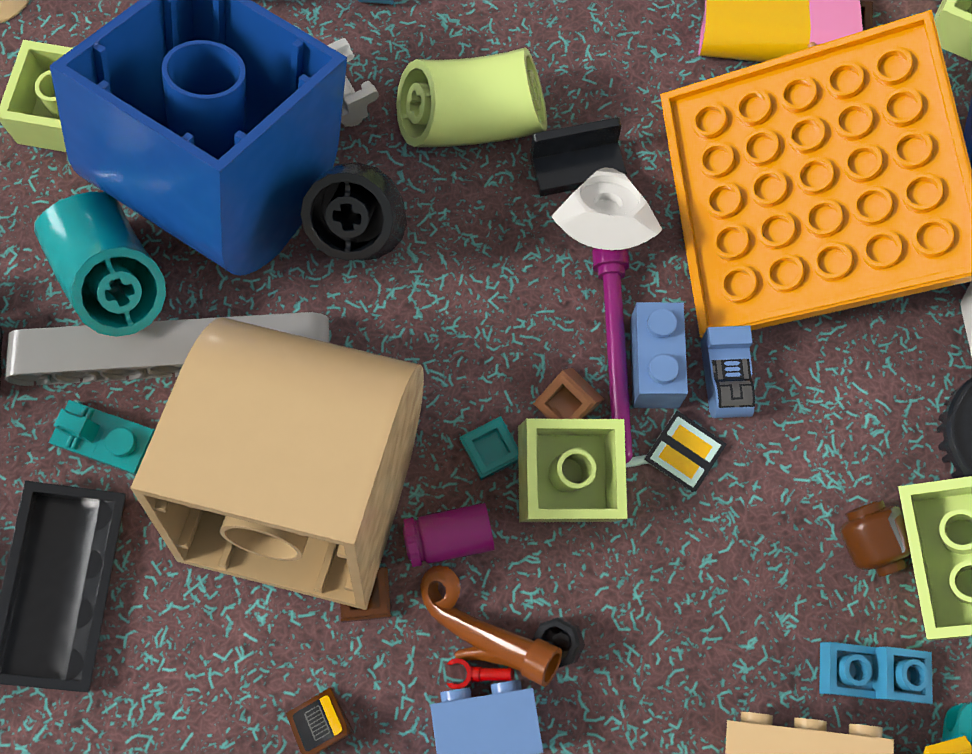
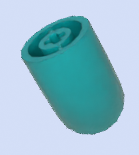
(101, 264)

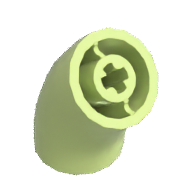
(470, 100)

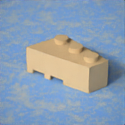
(809, 736)

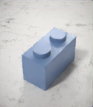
(658, 355)
(488, 723)

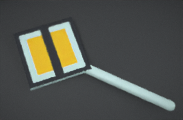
(683, 452)

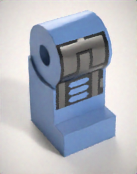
(728, 371)

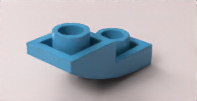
(876, 672)

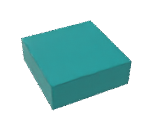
(490, 448)

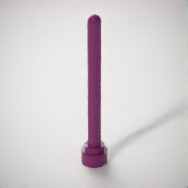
(611, 269)

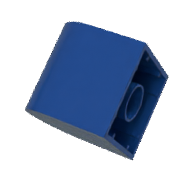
(204, 121)

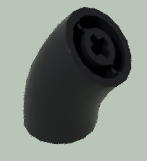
(354, 213)

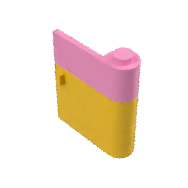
(774, 27)

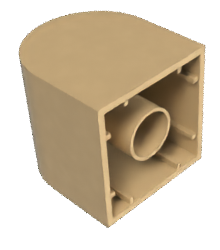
(282, 459)

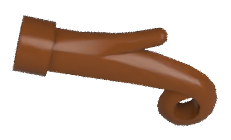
(535, 659)

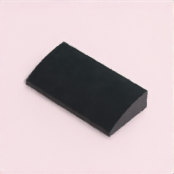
(57, 585)

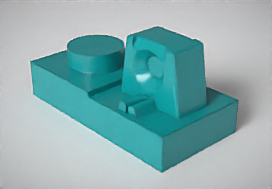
(101, 437)

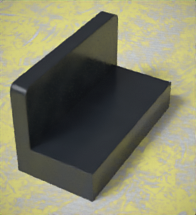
(571, 154)

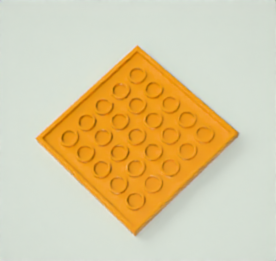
(822, 179)

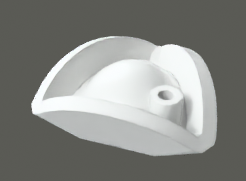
(607, 213)

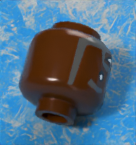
(876, 538)

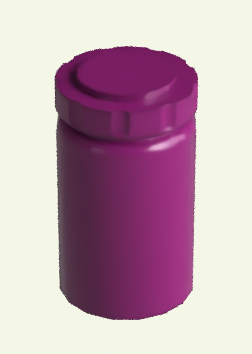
(448, 534)

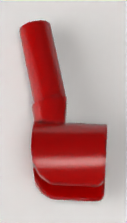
(480, 674)

